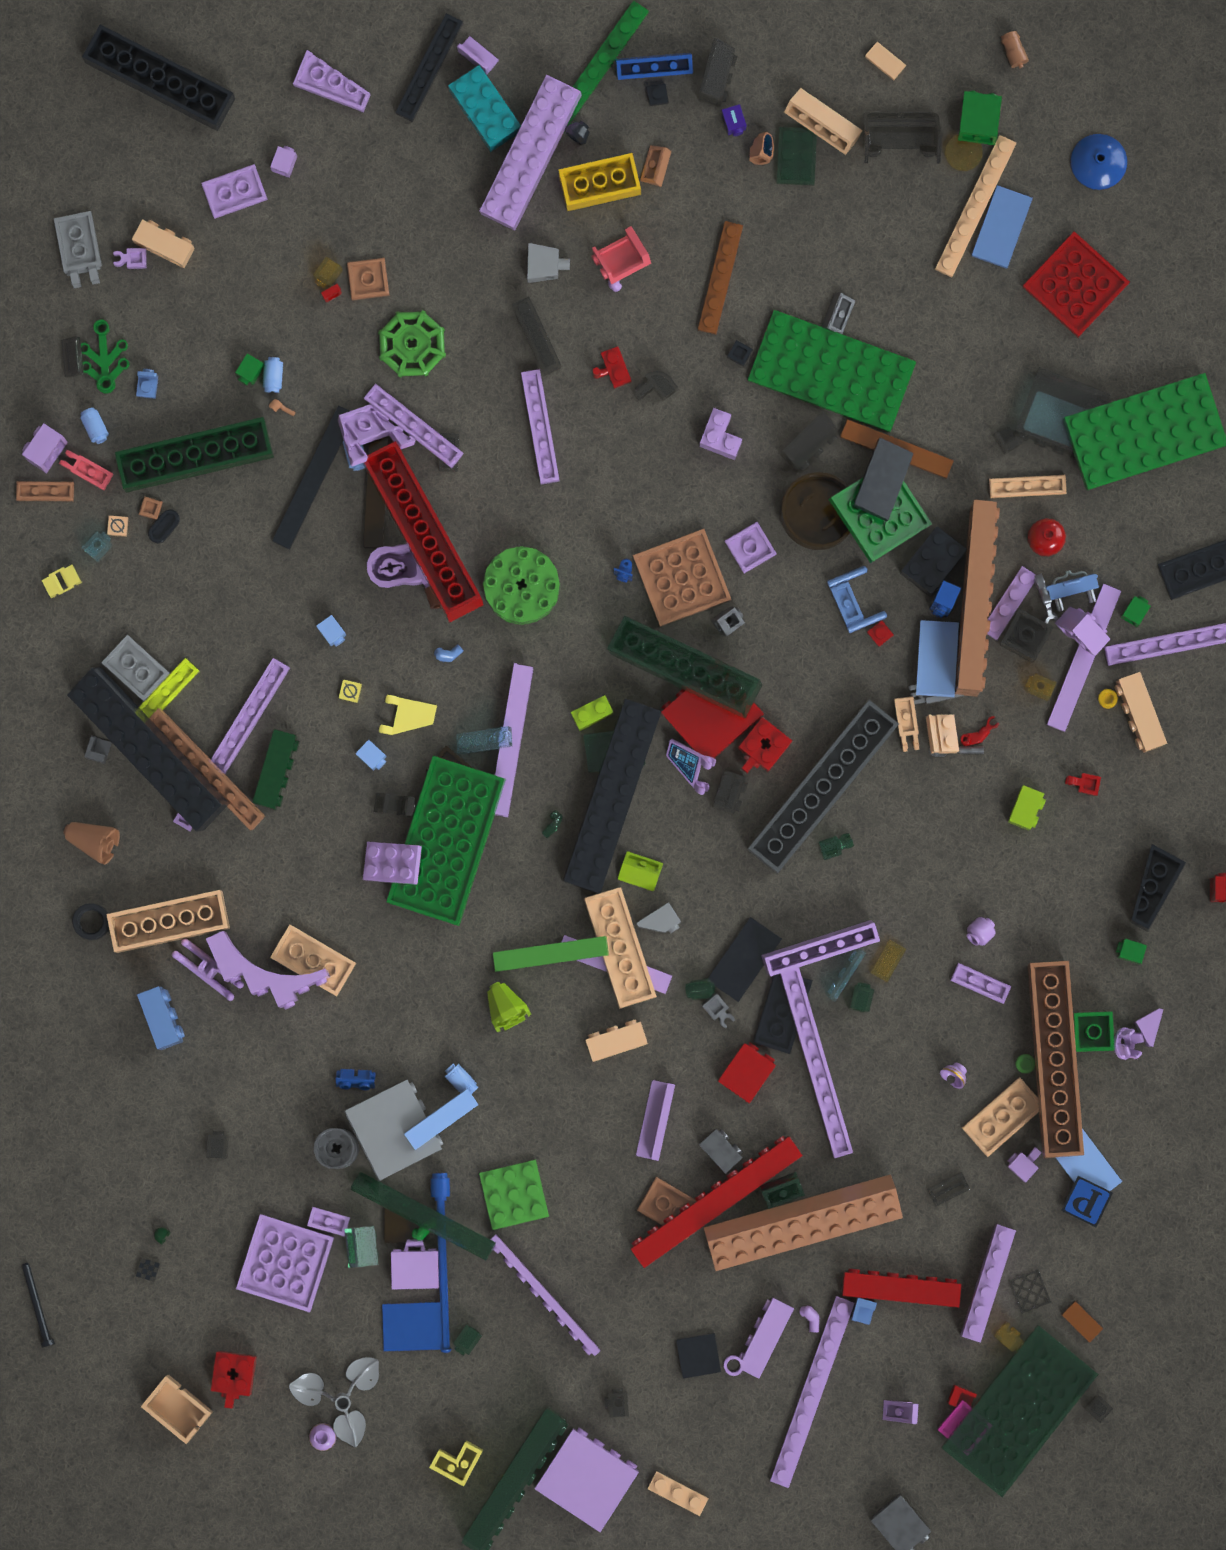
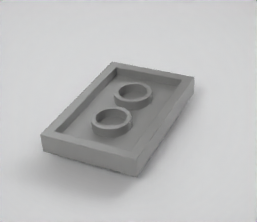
(135, 668)

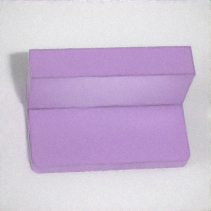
(477, 54)

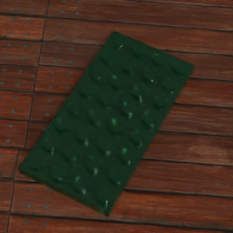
(1019, 1411)

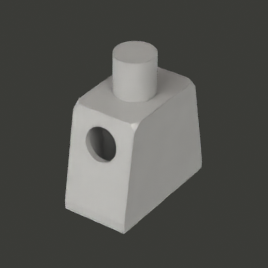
(544, 263)

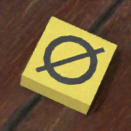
(350, 691)

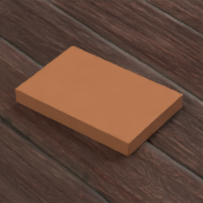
(663, 1201)

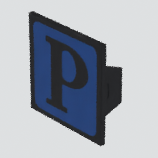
(1087, 1201)

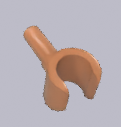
(276, 404)

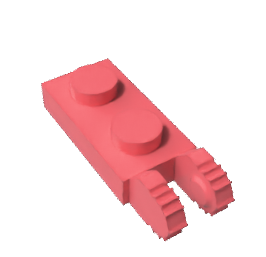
(88, 470)

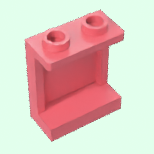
(621, 257)

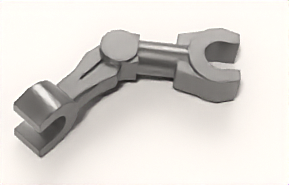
(1040, 584)

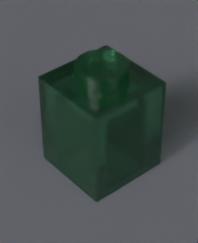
(467, 1340)

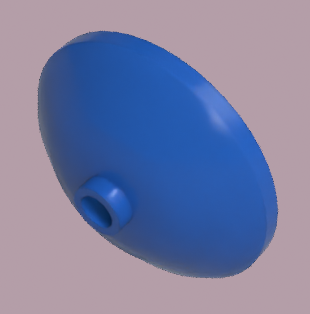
(1097, 173)

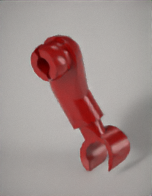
(978, 737)

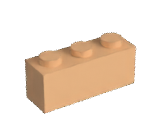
(163, 243)
(616, 1040)

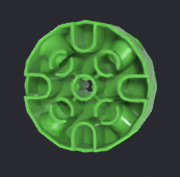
(513, 568)

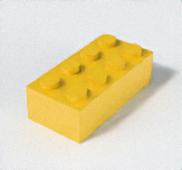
(599, 182)

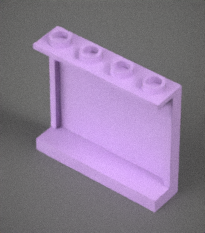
(587, 1479)

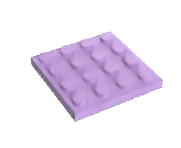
(285, 1263)

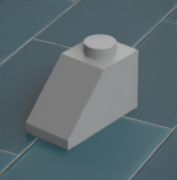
(661, 920)

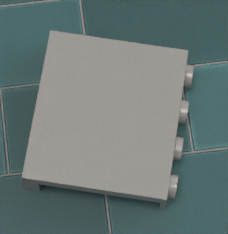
(381, 1125)

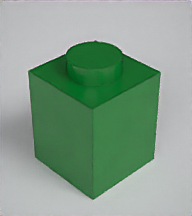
(249, 370)
(1136, 610)
(1131, 951)

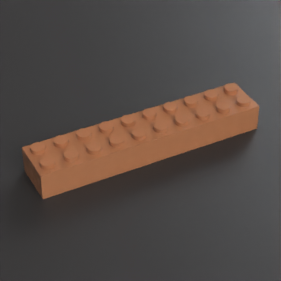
(976, 597)
(1055, 1059)
(803, 1222)

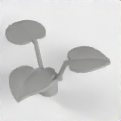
(352, 1425)

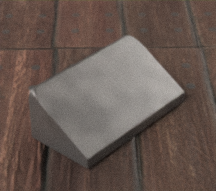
(838, 313)

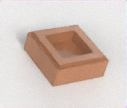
(150, 508)

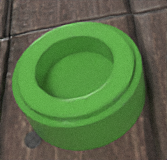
(1025, 1063)

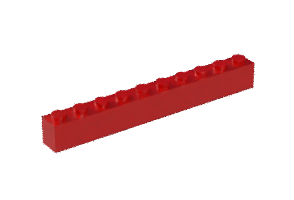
(716, 1201)

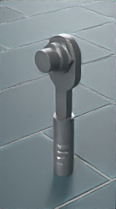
(964, 750)

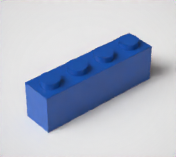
(654, 66)

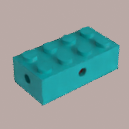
(484, 108)

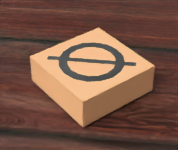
(117, 526)

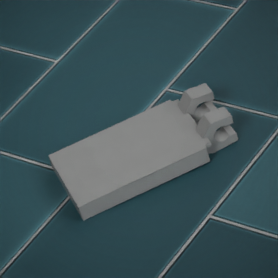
(78, 246)

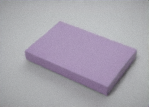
(234, 191)

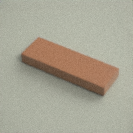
(44, 491)

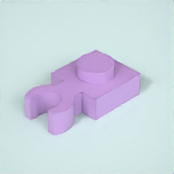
(135, 258)

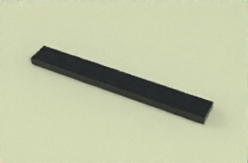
(310, 483)

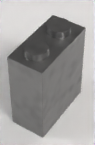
(900, 1525)

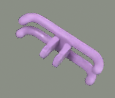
(206, 970)

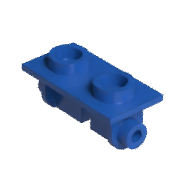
(624, 572)
(364, 1081)

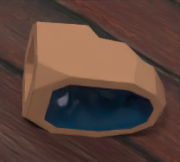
(762, 149)

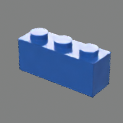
(944, 599)

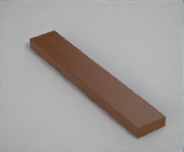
(921, 458)

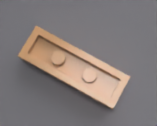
(678, 1493)

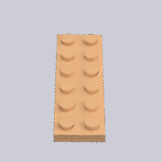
(625, 959)

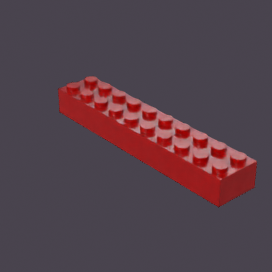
(423, 532)

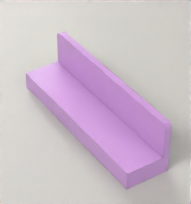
(655, 1120)

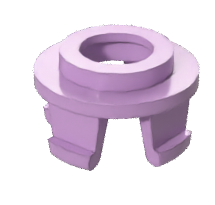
(1130, 1037)

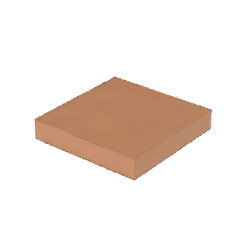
(368, 279)

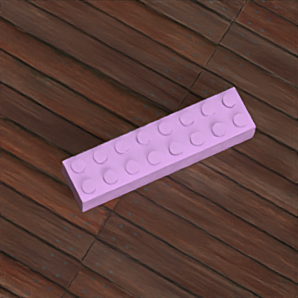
(530, 152)

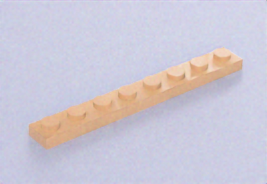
(975, 206)

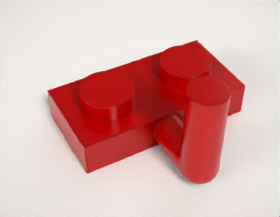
(614, 368)

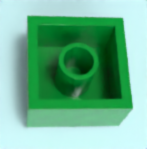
(1094, 1031)

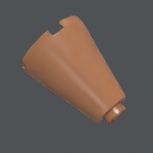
(93, 840)

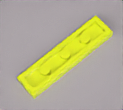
(169, 688)

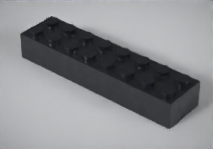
(158, 77)

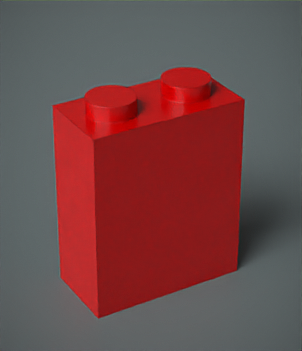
(747, 1072)

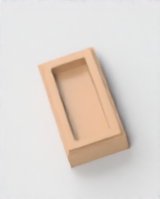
(885, 61)

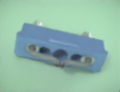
(1074, 586)

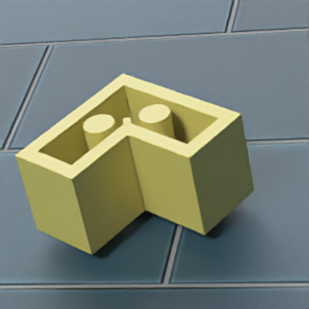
(458, 1467)

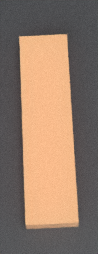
(1027, 486)

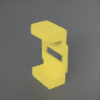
(69, 576)

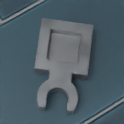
(716, 1008)

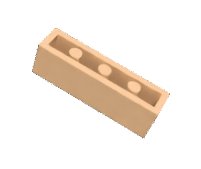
(823, 121)
(1141, 712)

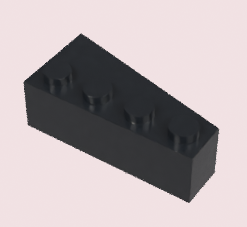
(1156, 886)

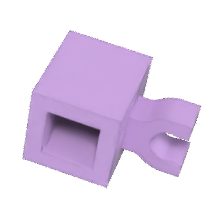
(1022, 1165)

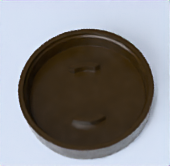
(809, 514)

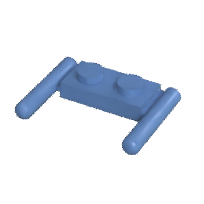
(847, 602)

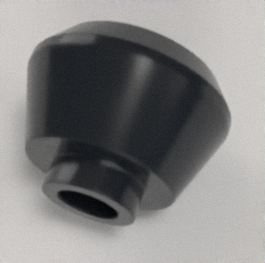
(578, 132)

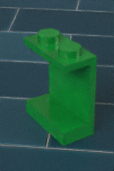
(980, 117)

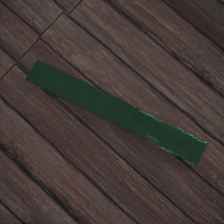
(423, 1216)

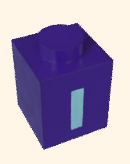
(734, 120)

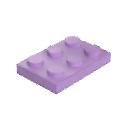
(392, 863)

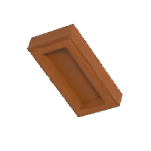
(1082, 1321)

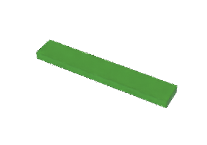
(551, 953)

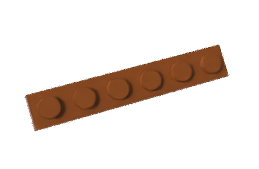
(720, 277)

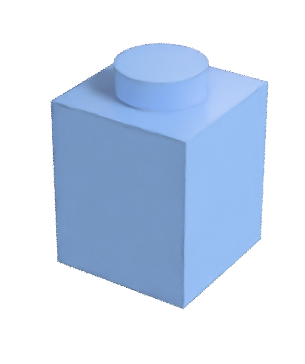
(332, 631)
(371, 755)

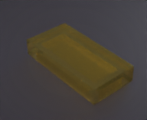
(888, 961)

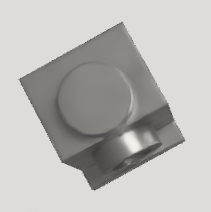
(735, 621)

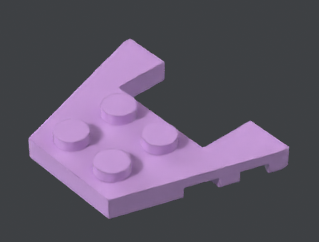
(365, 426)

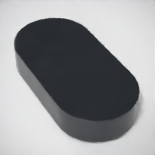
(164, 526)

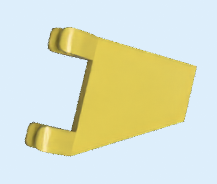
(409, 715)

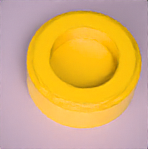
(1107, 698)

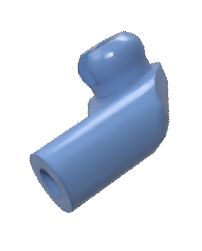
(446, 655)

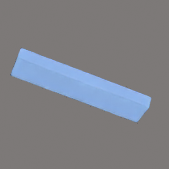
(440, 1119)

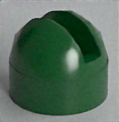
(160, 1234)

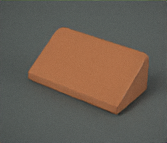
(655, 165)

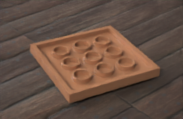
(682, 577)

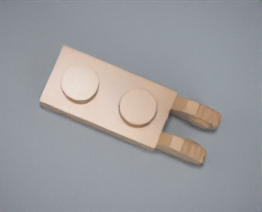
(907, 721)

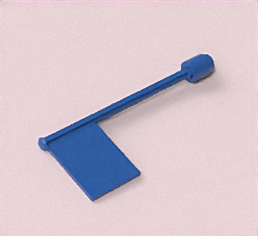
(423, 1324)

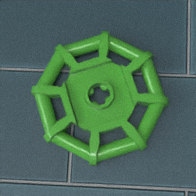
(412, 354)

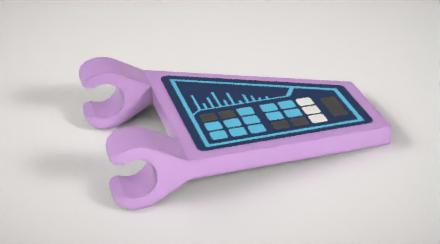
(689, 764)

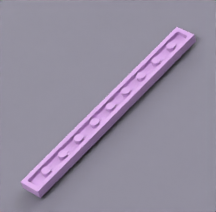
(245, 721)
(816, 1063)
(812, 1392)

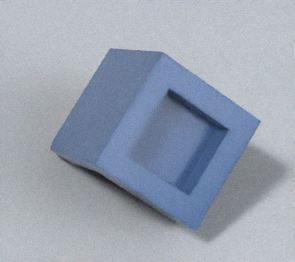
(863, 1310)

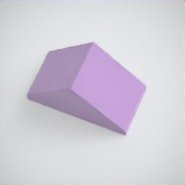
(1149, 1026)

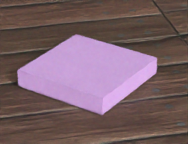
(750, 547)

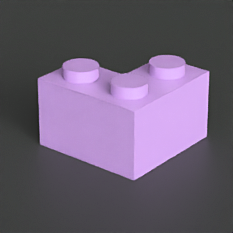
(716, 438)
(1083, 629)

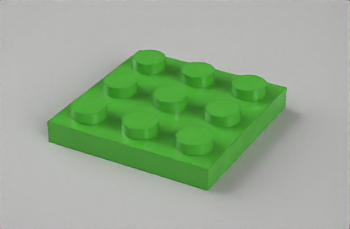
(514, 1194)

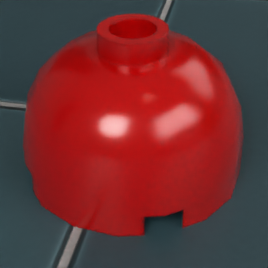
(1046, 537)

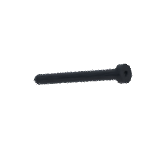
(37, 1306)

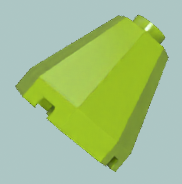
(505, 1007)

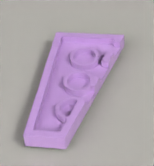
(329, 83)

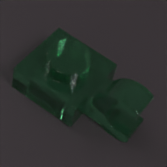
(832, 846)

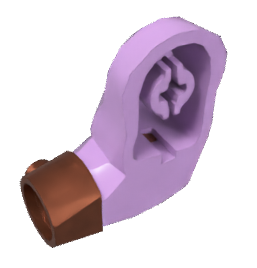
(395, 567)

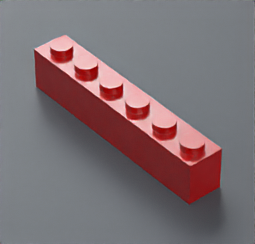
(901, 1289)

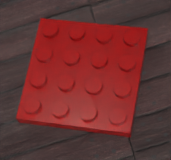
(1076, 284)

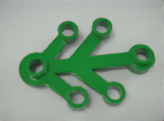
(104, 359)

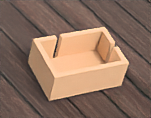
(177, 1409)

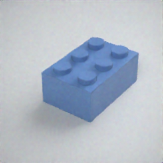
(161, 1017)

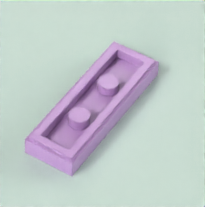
(980, 983)

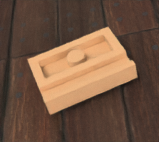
(942, 734)

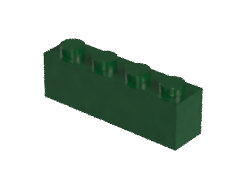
(275, 769)

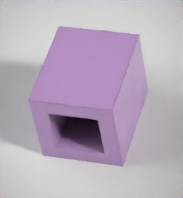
(284, 161)

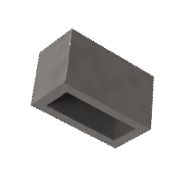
(721, 1150)

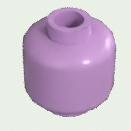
(980, 931)

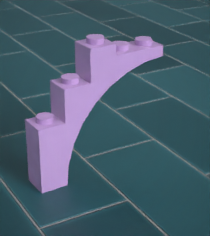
(283, 987)

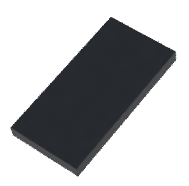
(883, 479)
(1194, 570)
(744, 959)
(776, 1024)

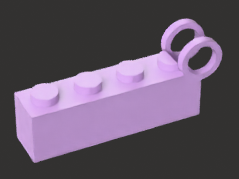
(764, 1339)

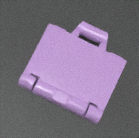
(415, 1267)

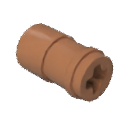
(1015, 51)

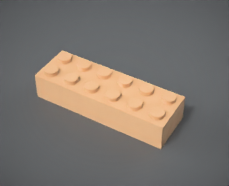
(168, 921)

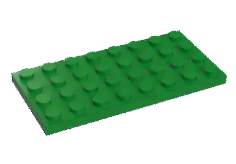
(832, 371)
(1145, 431)
(453, 830)

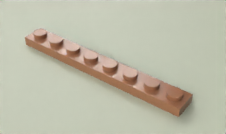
(239, 803)

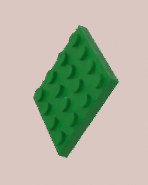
(874, 534)

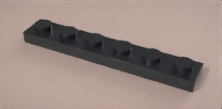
(429, 67)

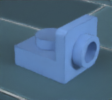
(147, 383)

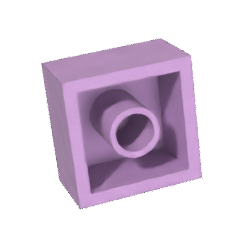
(44, 447)

